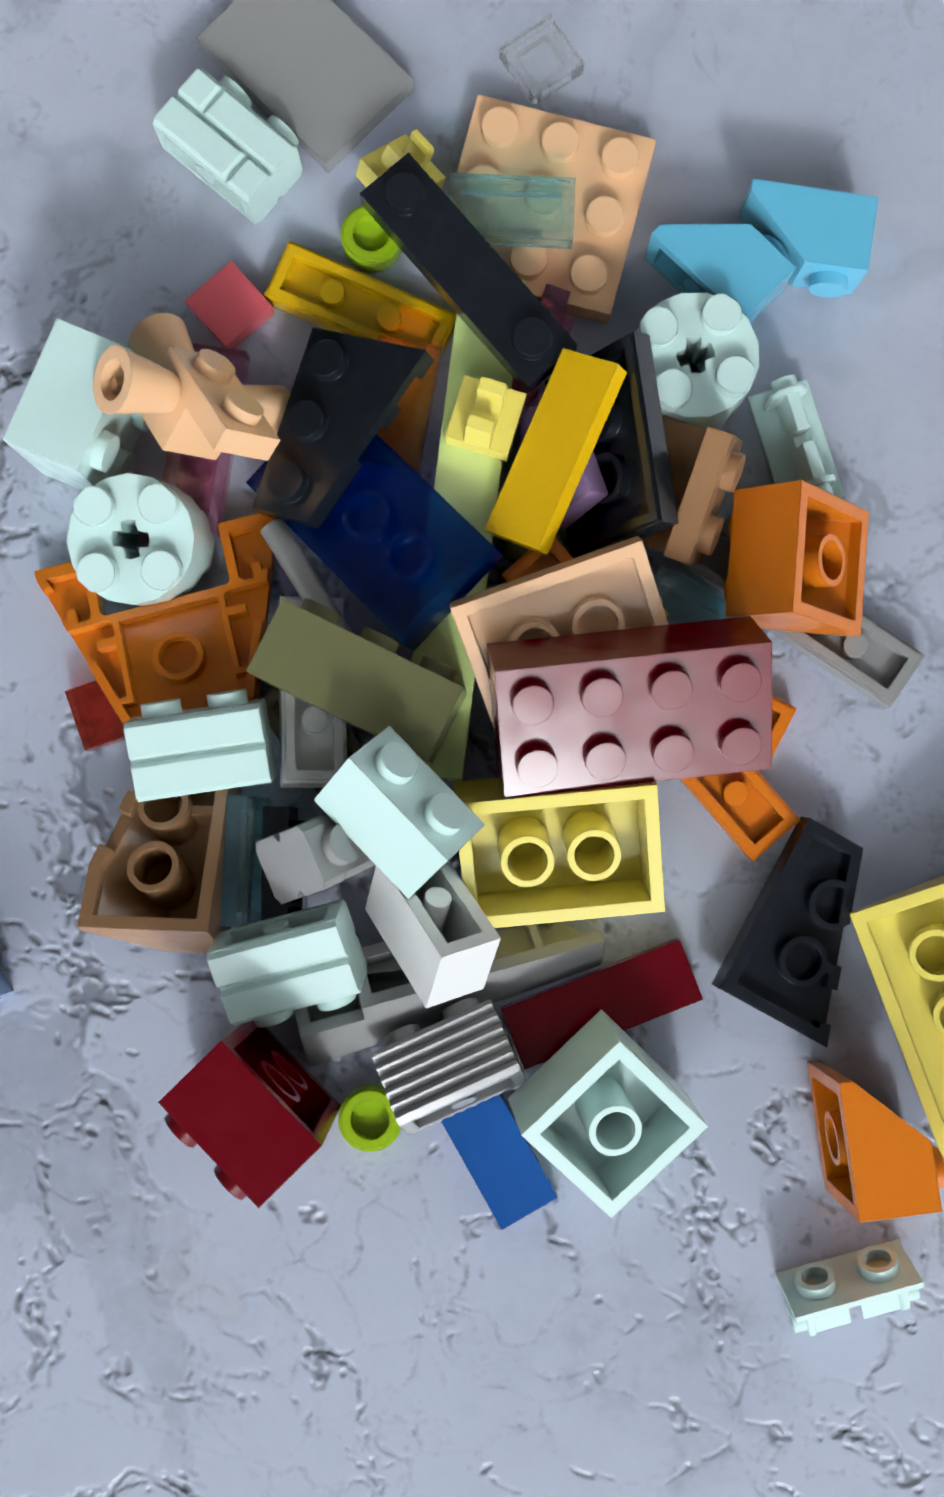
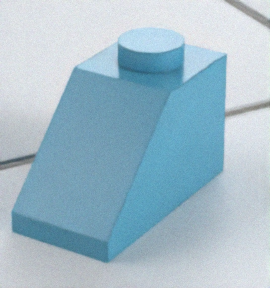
(821, 230)
(721, 261)

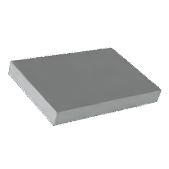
(308, 70)

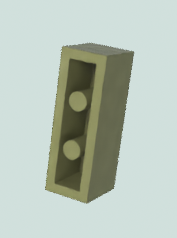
(358, 676)

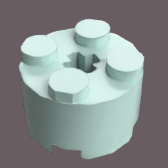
(715, 339)
(105, 534)

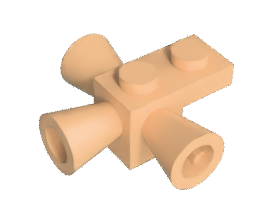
(187, 395)

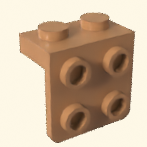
(702, 470)

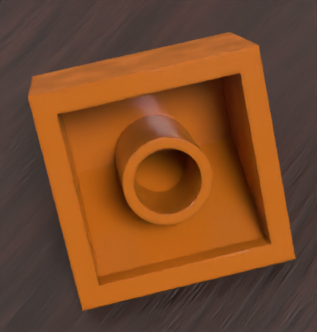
(797, 559)
(870, 1154)

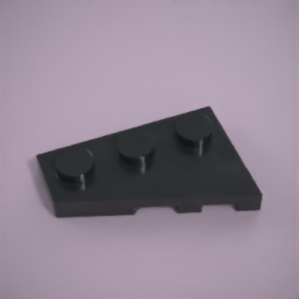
(332, 414)
(794, 931)

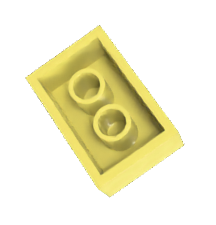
(563, 853)

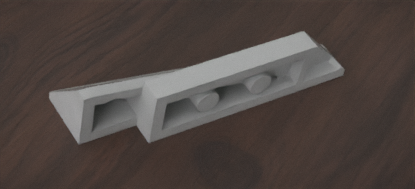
(524, 961)

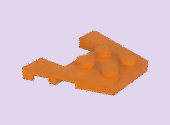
(179, 645)

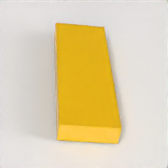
(352, 301)
(555, 450)

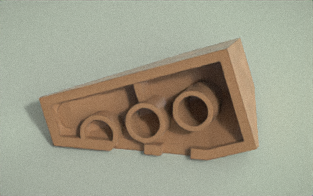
(160, 874)

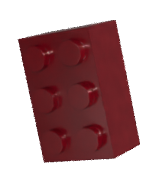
(251, 1112)

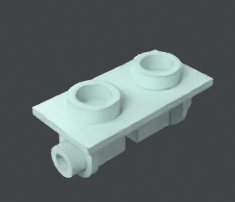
(794, 435)
(872, 1278)

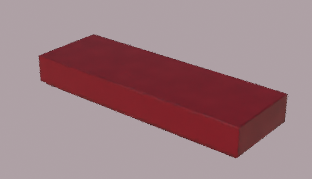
(626, 990)

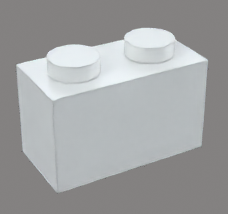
(435, 934)

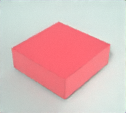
(230, 306)

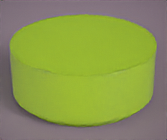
(367, 243)
(368, 1119)

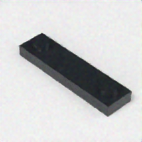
(467, 272)

